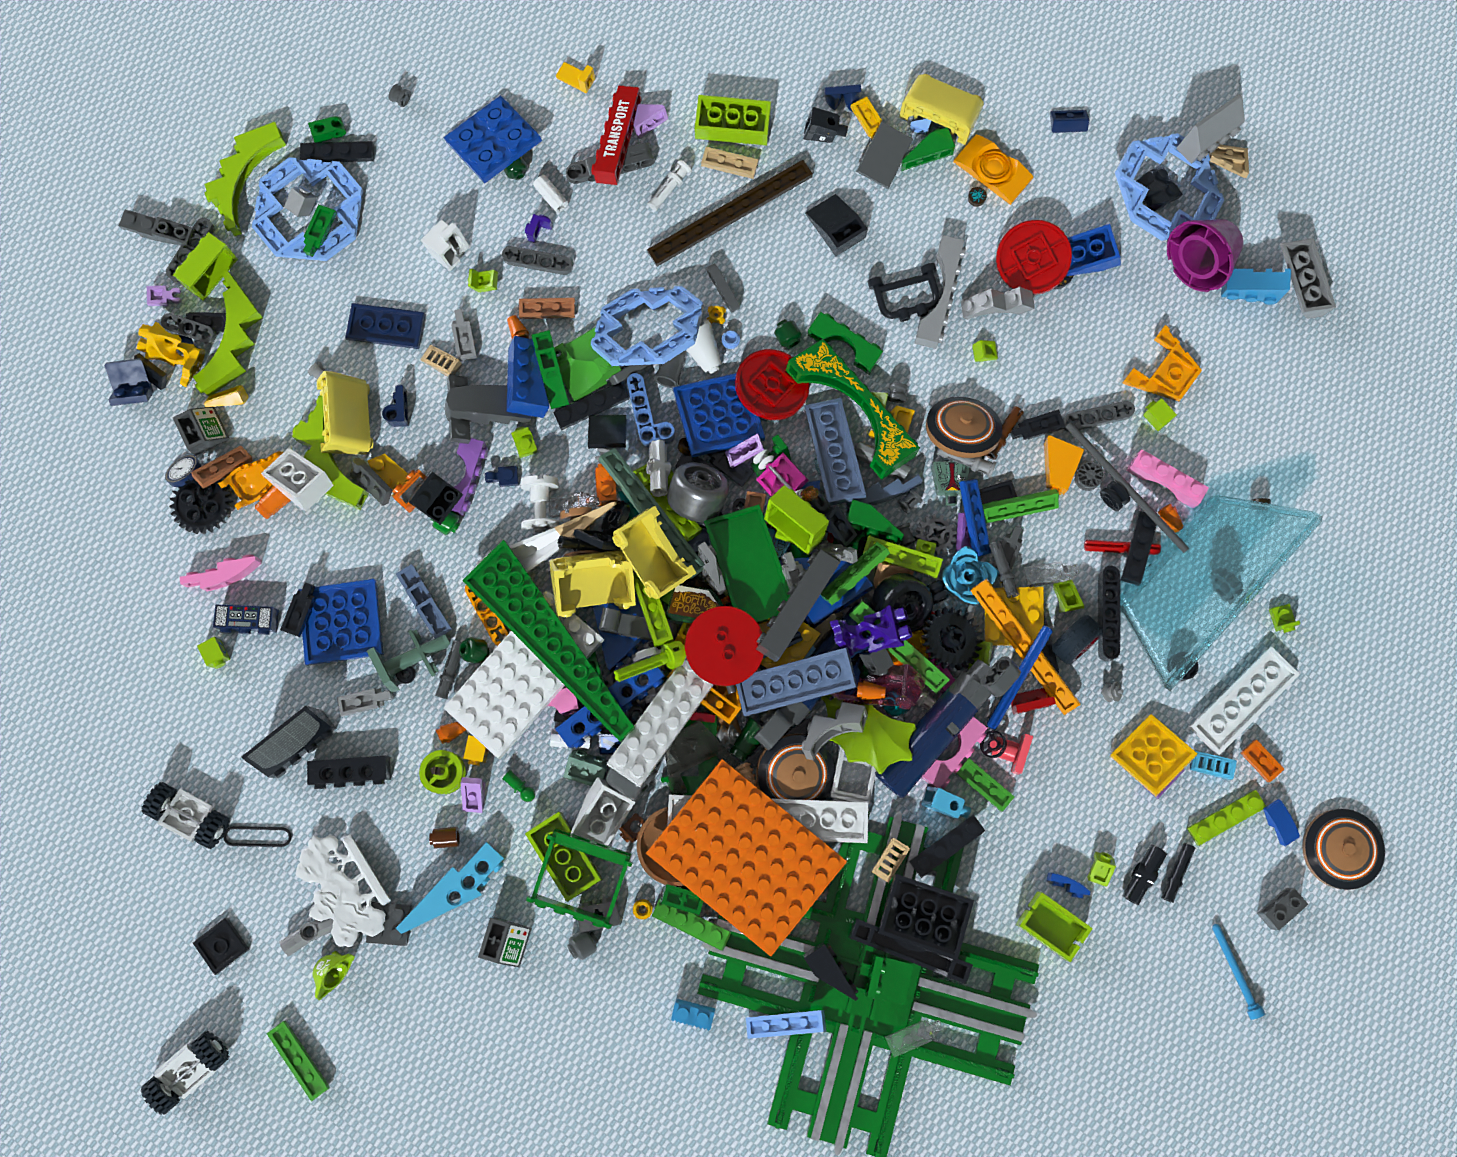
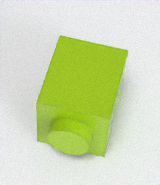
(1159, 414)
(213, 653)

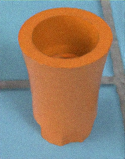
(271, 502)

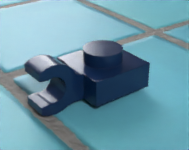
(506, 476)

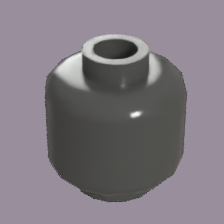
(582, 945)

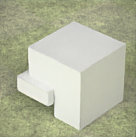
(445, 244)

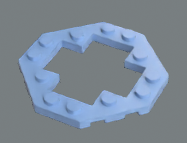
(314, 172)
(1134, 192)
(640, 353)

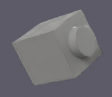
(300, 201)

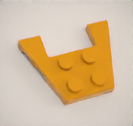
(1173, 375)

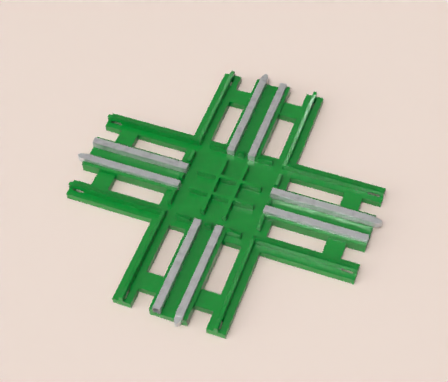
(866, 1022)

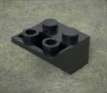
(435, 497)

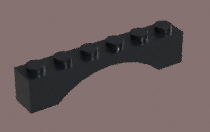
(868, 935)

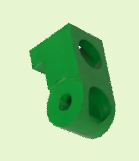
(327, 129)

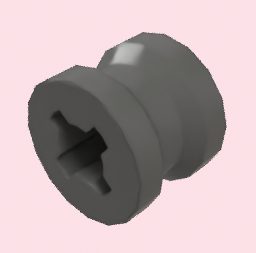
(399, 95)
(897, 392)

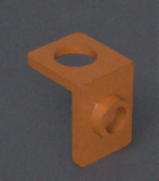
(626, 832)

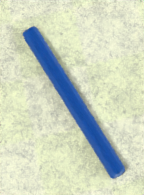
(1025, 668)

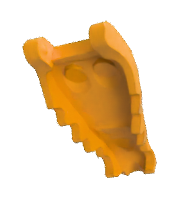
(248, 480)

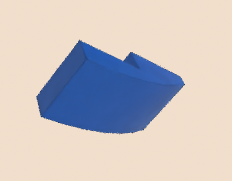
(1281, 820)
(1077, 890)

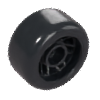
(905, 592)

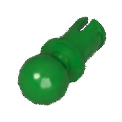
(527, 794)

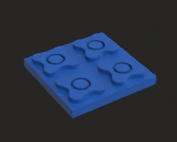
(492, 139)
(714, 415)
(342, 623)

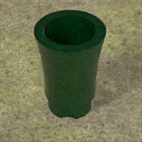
(746, 743)

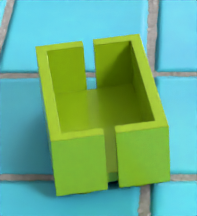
(203, 266)
(796, 519)
(1053, 926)

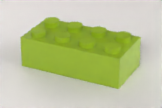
(732, 120)
(569, 868)

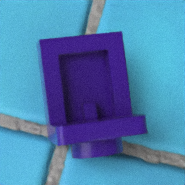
(533, 228)

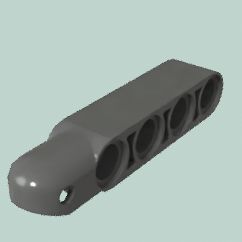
(636, 158)

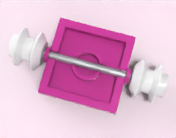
(779, 473)

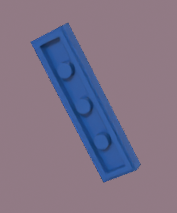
(975, 517)

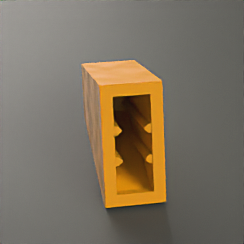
(1060, 463)

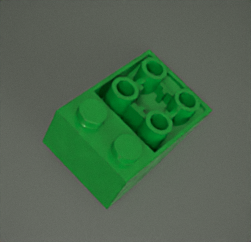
(872, 523)

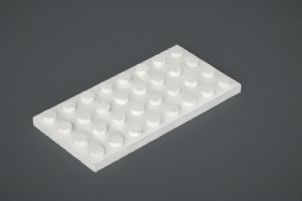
(513, 688)

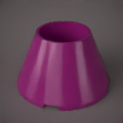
(1205, 252)

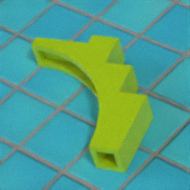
(251, 150)
(311, 436)

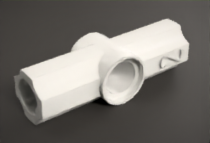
(658, 468)

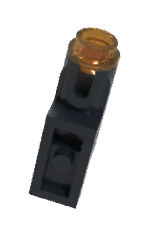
(838, 523)

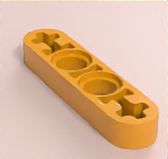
(485, 615)

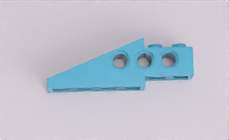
(438, 899)

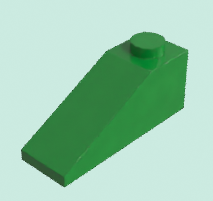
(934, 147)

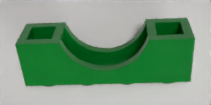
(826, 328)

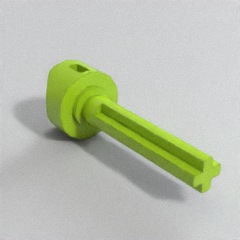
(668, 656)

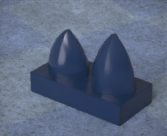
(850, 93)

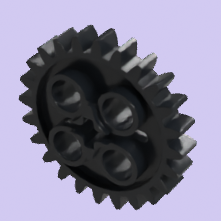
(185, 510)

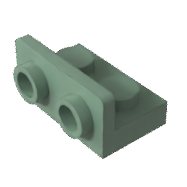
(585, 767)

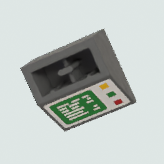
(201, 429)
(504, 942)

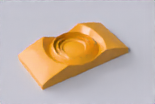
(994, 168)

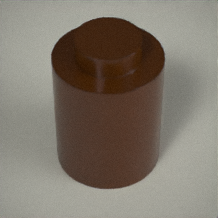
(445, 837)

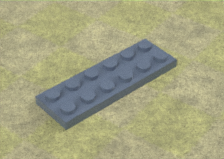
(835, 452)
(797, 682)

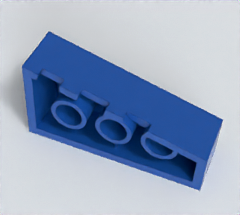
(524, 382)

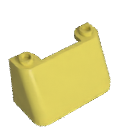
(942, 105)
(345, 414)
(651, 554)
(592, 581)

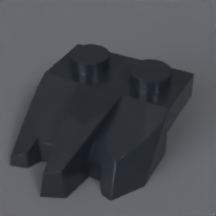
(1161, 188)

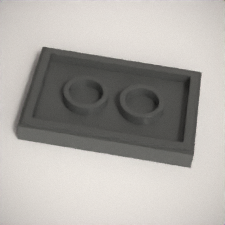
(884, 155)

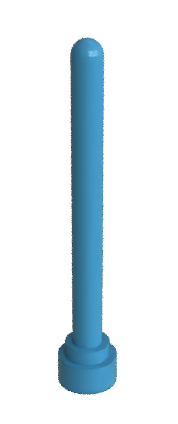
(1254, 1009)

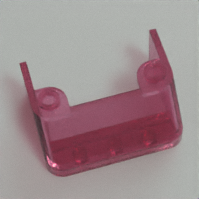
(900, 689)

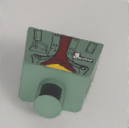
(947, 478)

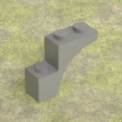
(993, 301)
(822, 729)

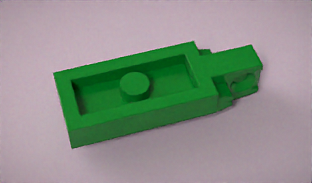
(318, 229)

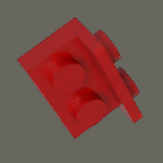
(1031, 701)

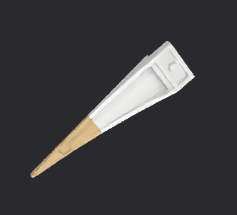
(540, 547)

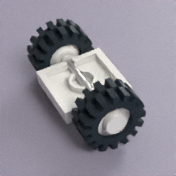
(185, 815)
(184, 1072)

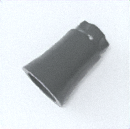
(669, 372)

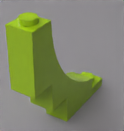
(224, 365)

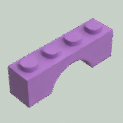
(473, 456)

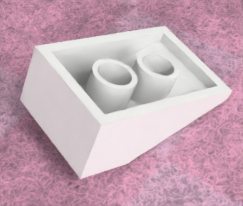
(298, 479)
(602, 813)

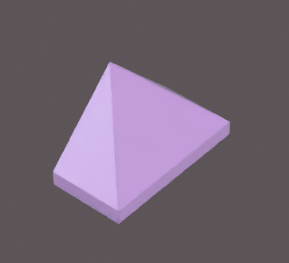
(648, 117)
(744, 450)

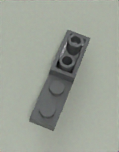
(156, 229)

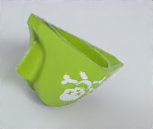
(330, 972)

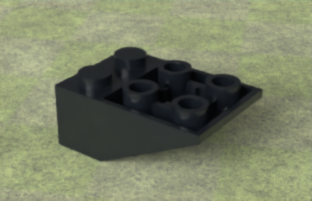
(837, 224)
(825, 968)

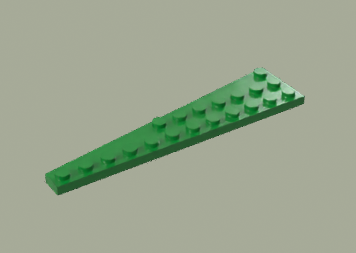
(522, 607)

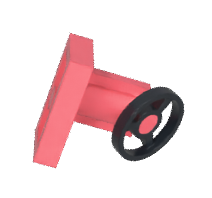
(1008, 749)

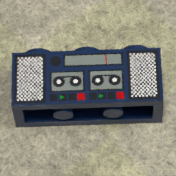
(245, 619)

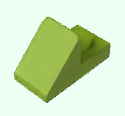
(1068, 596)

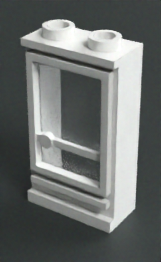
(852, 780)

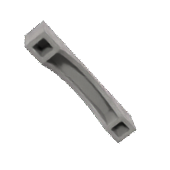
(948, 257)

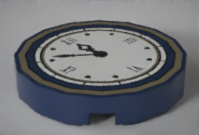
(181, 470)

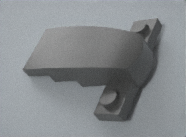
(476, 405)

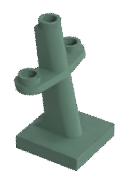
(389, 668)

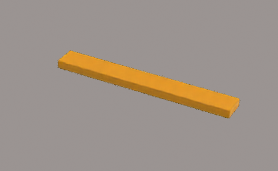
(1021, 642)

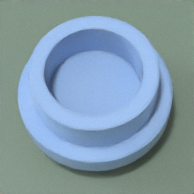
(730, 339)

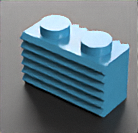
(693, 1014)

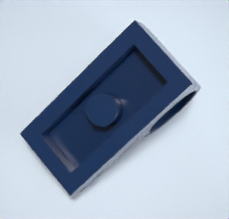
(400, 408)

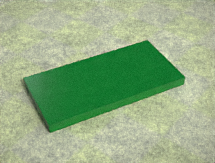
(748, 562)

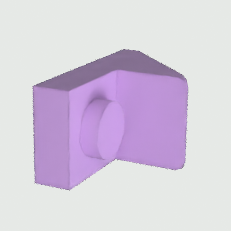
(472, 794)

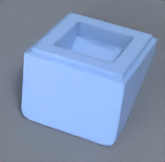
(921, 126)

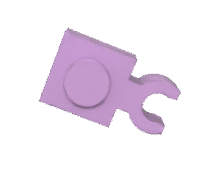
(160, 296)

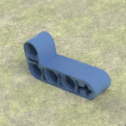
(644, 410)

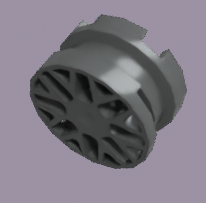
(1089, 476)

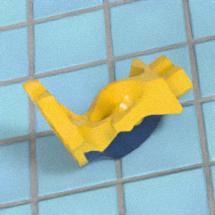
(163, 346)

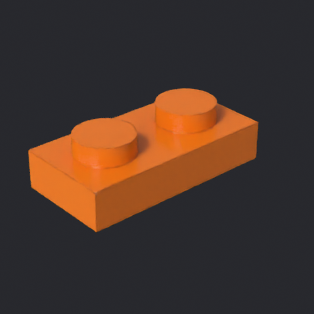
(1262, 760)

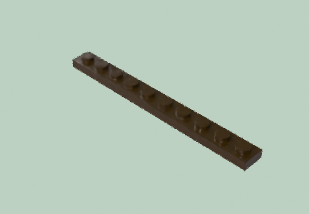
(729, 213)

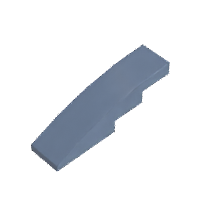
(878, 495)
(423, 601)

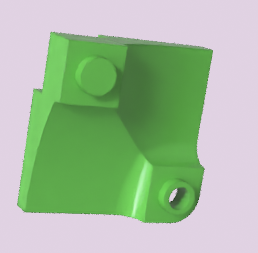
(583, 367)

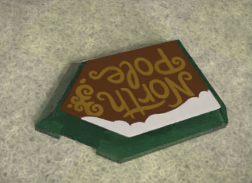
(690, 601)

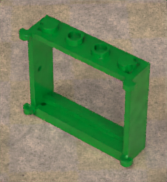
(589, 847)

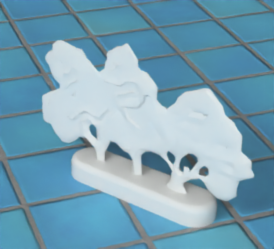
(340, 895)

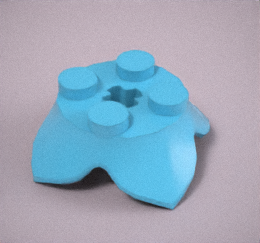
(967, 563)

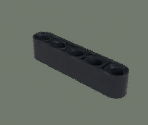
(1113, 605)

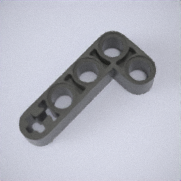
(616, 623)

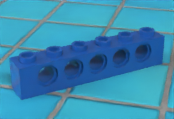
(568, 730)

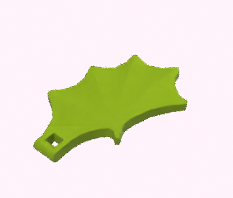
(881, 742)

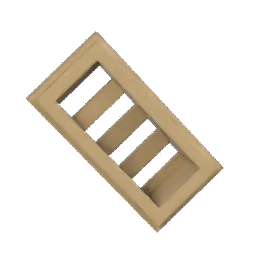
(453, 368)
(901, 846)

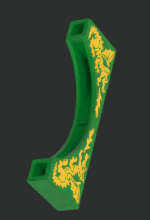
(823, 366)

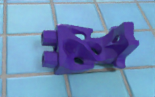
(883, 636)

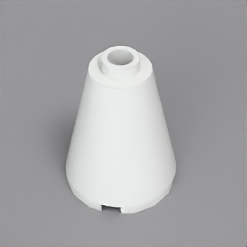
(705, 349)

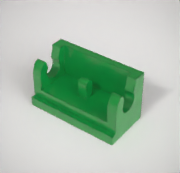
(681, 899)

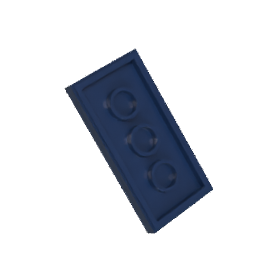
(385, 326)

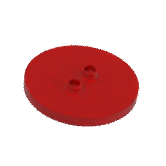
(1034, 256)
(767, 387)
(723, 646)

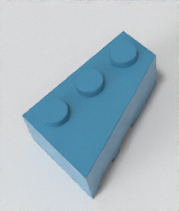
(1257, 286)

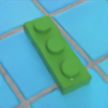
(985, 785)

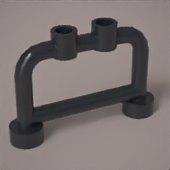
(904, 313)

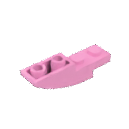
(228, 573)

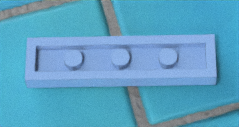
(786, 1024)

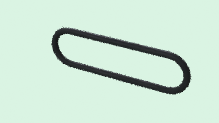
(257, 828)

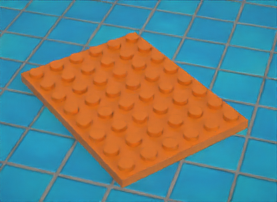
(746, 857)

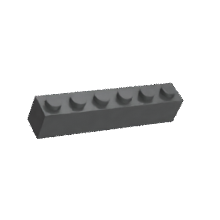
(798, 605)

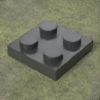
(394, 916)

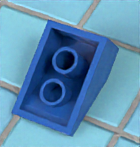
(1093, 251)

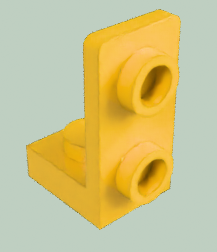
(575, 77)

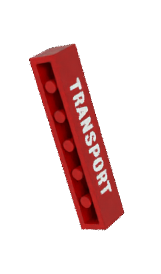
(616, 135)

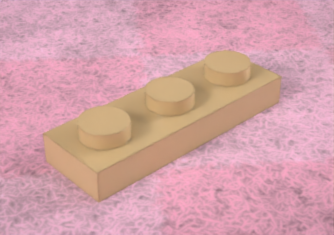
(729, 162)

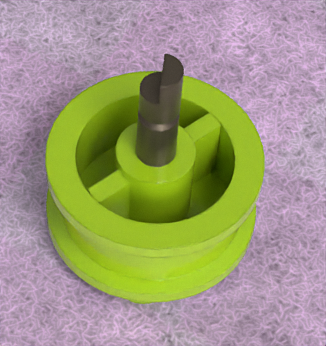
(442, 772)

